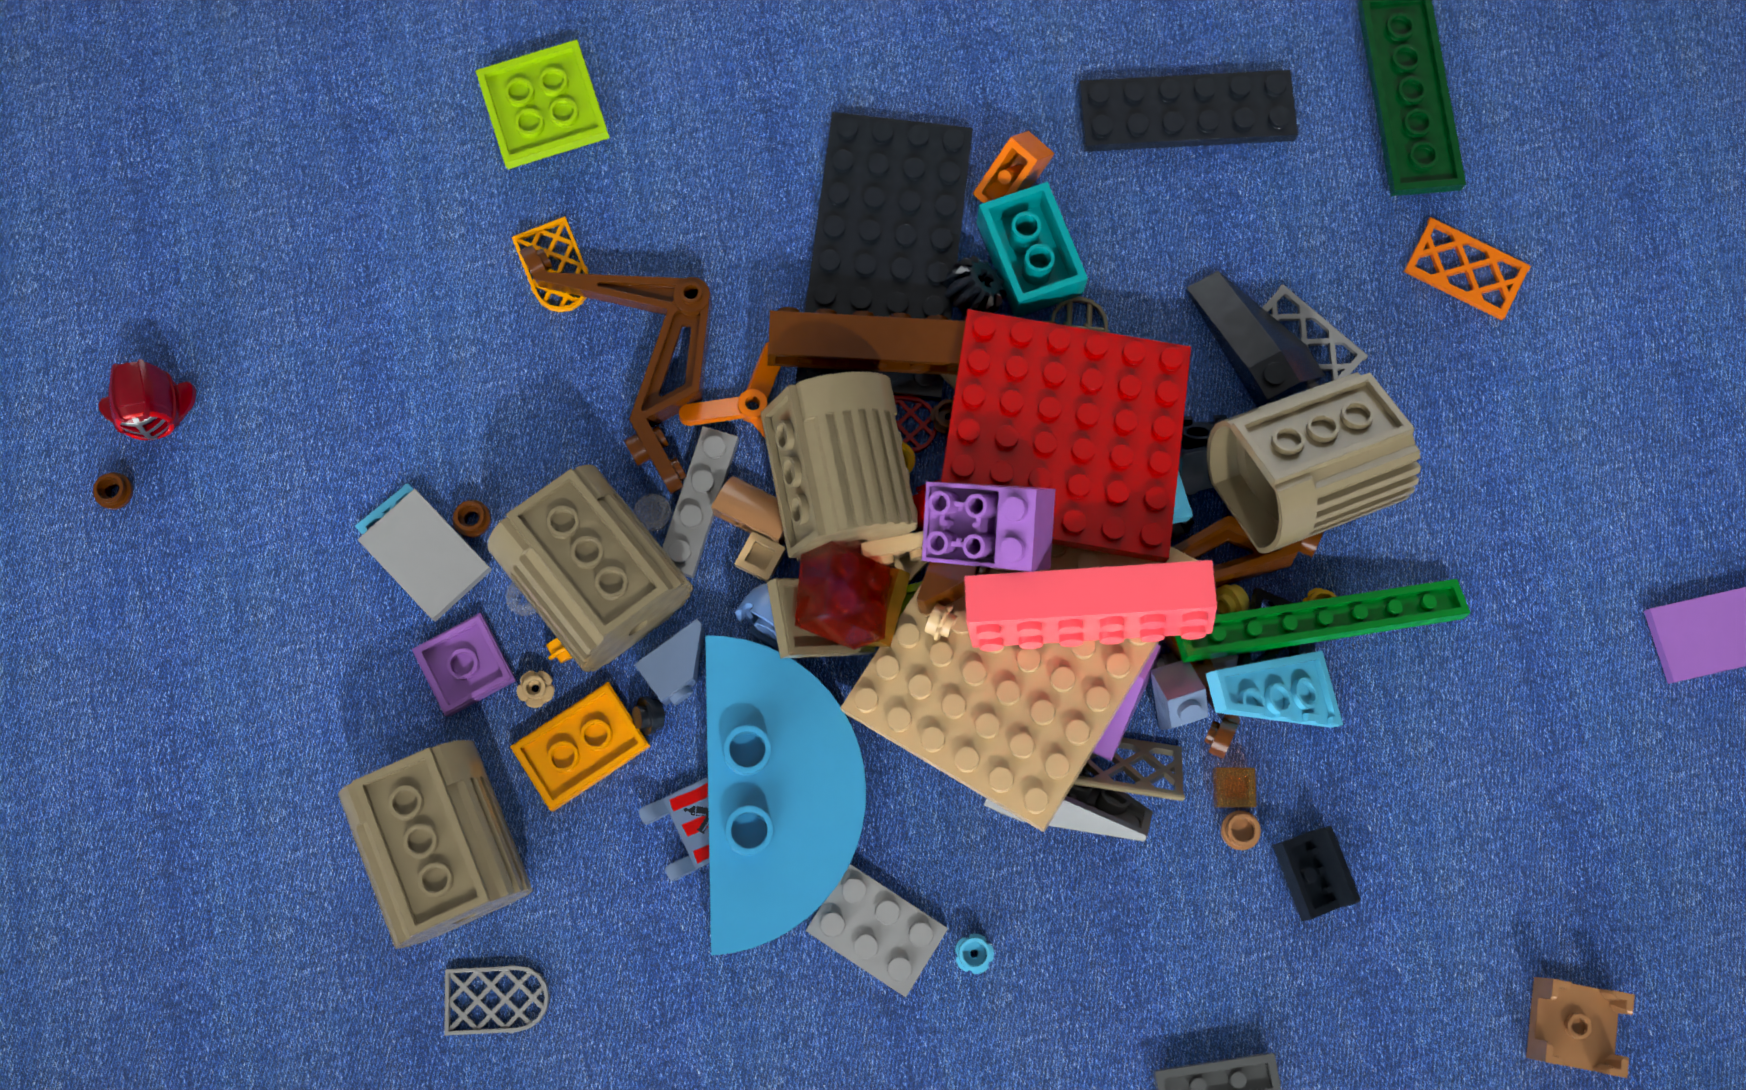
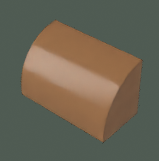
(749, 509)

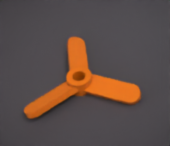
(735, 408)

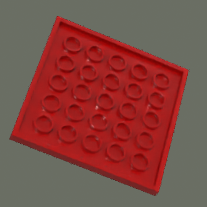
(1077, 417)

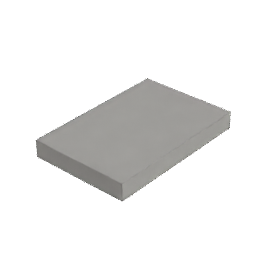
(424, 555)

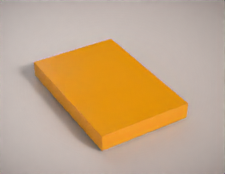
(580, 746)

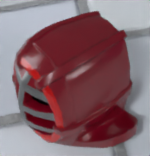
(140, 395)

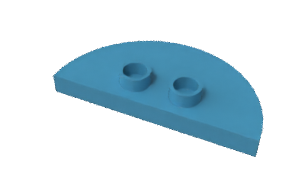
(779, 793)

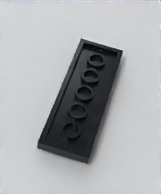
(1187, 110)

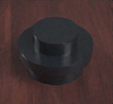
(648, 715)

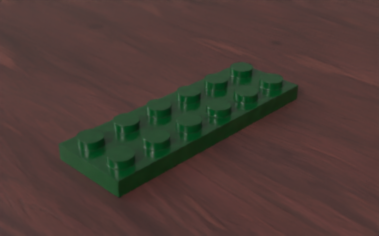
(1411, 96)

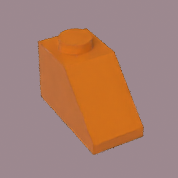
(1014, 168)

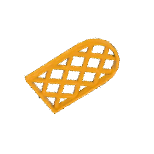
(541, 230)

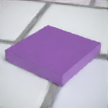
(464, 665)

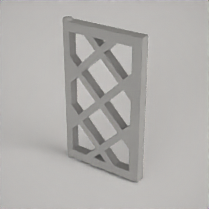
(1333, 338)

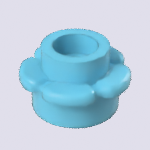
(964, 959)

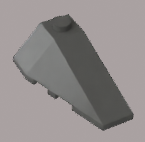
(1097, 812)

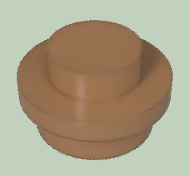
(1240, 830)

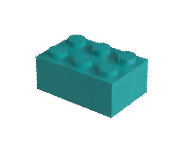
(1031, 249)

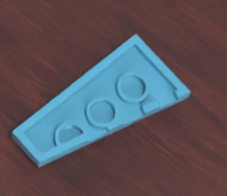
(1278, 690)

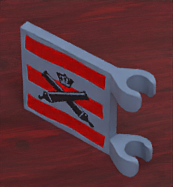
(691, 818)

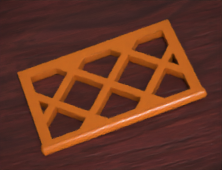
(1474, 296)

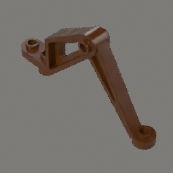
(685, 304)
(1233, 571)

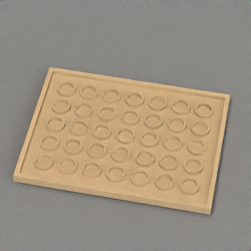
(1002, 719)

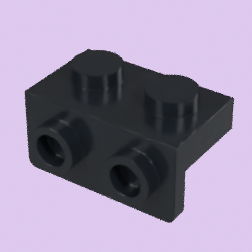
(1316, 873)

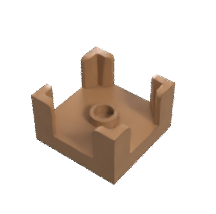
(1577, 1026)

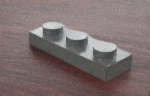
(1236, 1073)

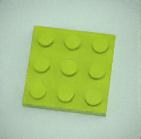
(542, 104)

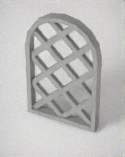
(477, 1029)

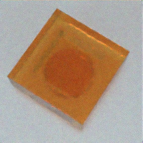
(1234, 787)

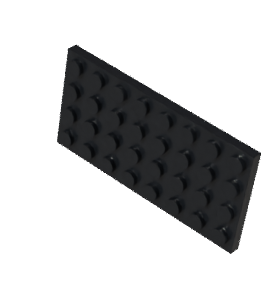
(889, 226)

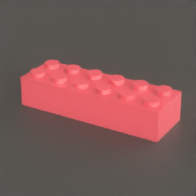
(1091, 605)

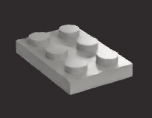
(877, 930)

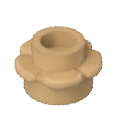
(941, 621)
(545, 691)

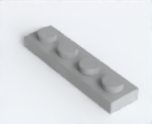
(701, 486)

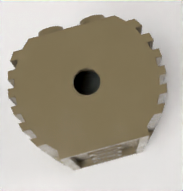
(1313, 461)
(838, 462)
(588, 566)
(434, 842)

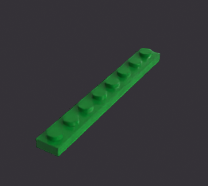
(1328, 619)

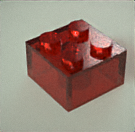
(842, 595)

